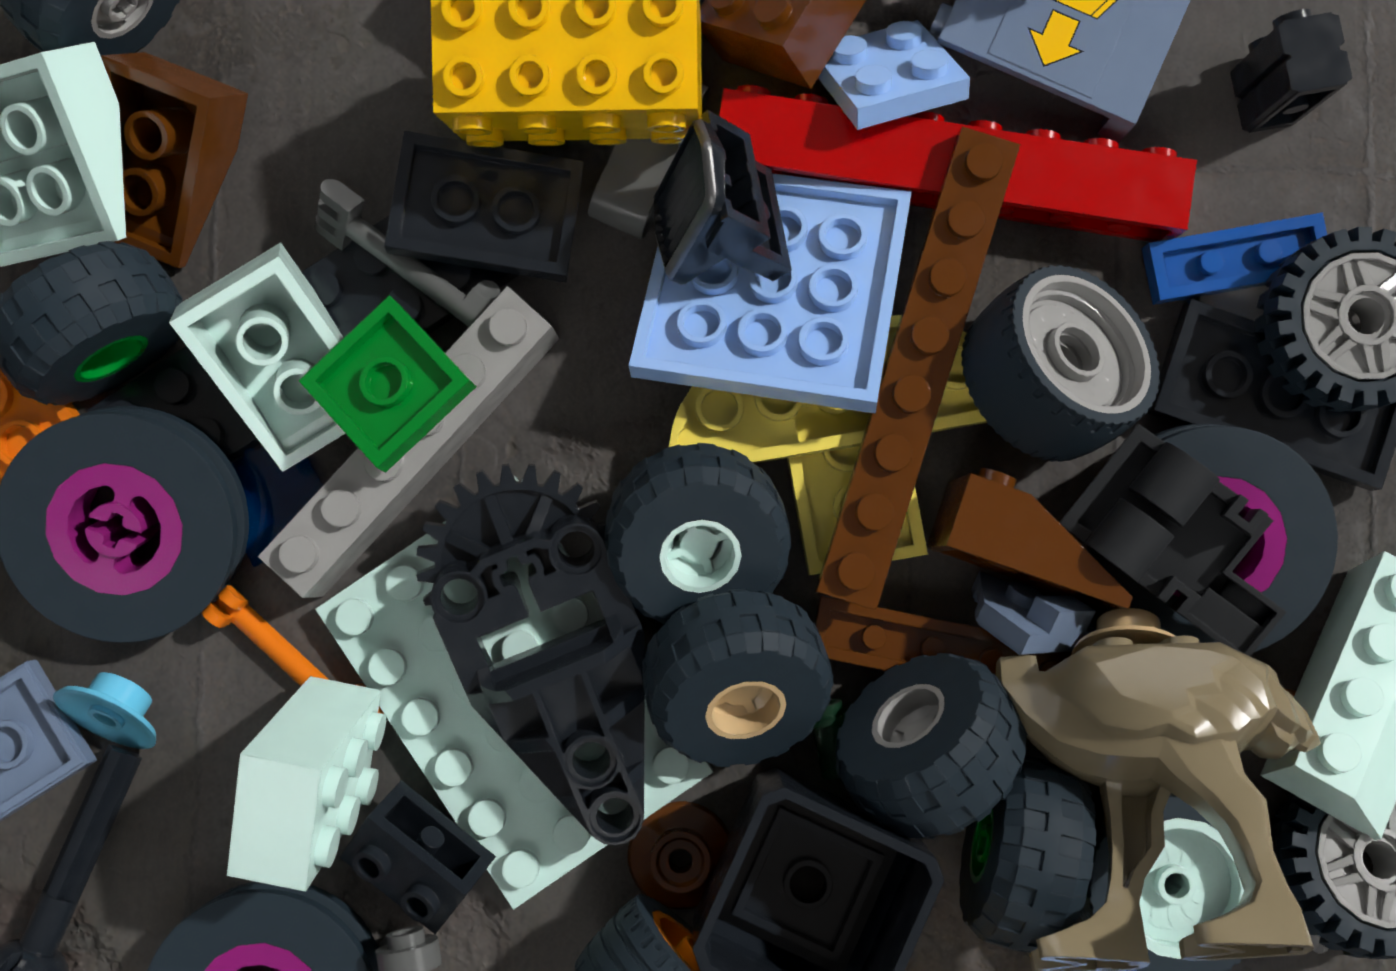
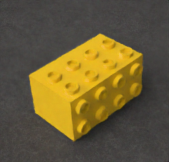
(566, 70)

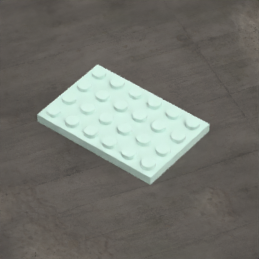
(470, 767)

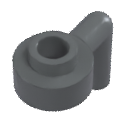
(409, 950)

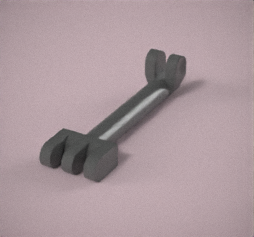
(341, 222)

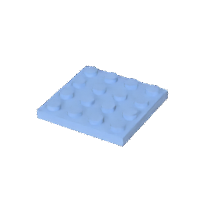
(796, 338)

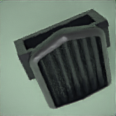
(718, 206)

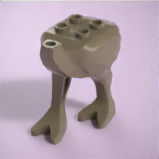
(1155, 726)

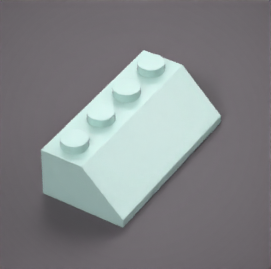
(1351, 705)

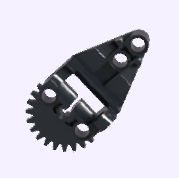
(564, 689)

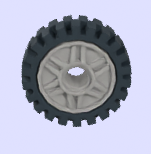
(1310, 325)
(1331, 883)

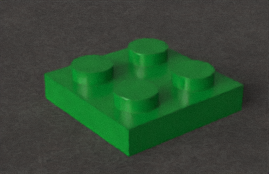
(387, 384)

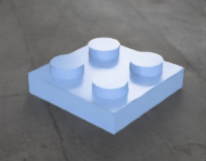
(892, 74)

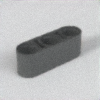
(630, 181)

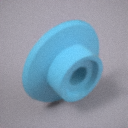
(110, 709)

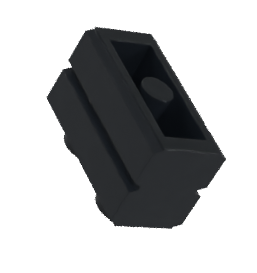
(1290, 70)

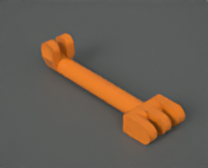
(235, 609)

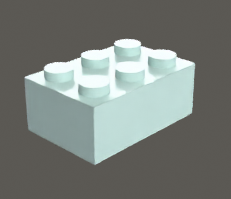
(305, 783)

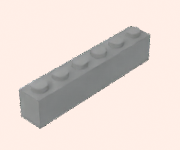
(363, 500)

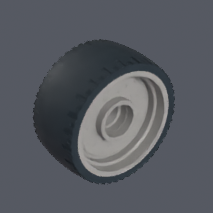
(1060, 364)

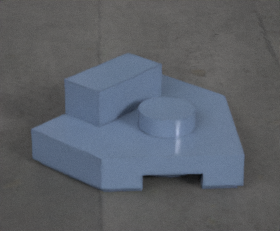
(1029, 619)

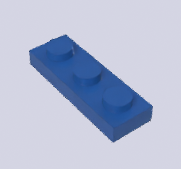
(1225, 258)

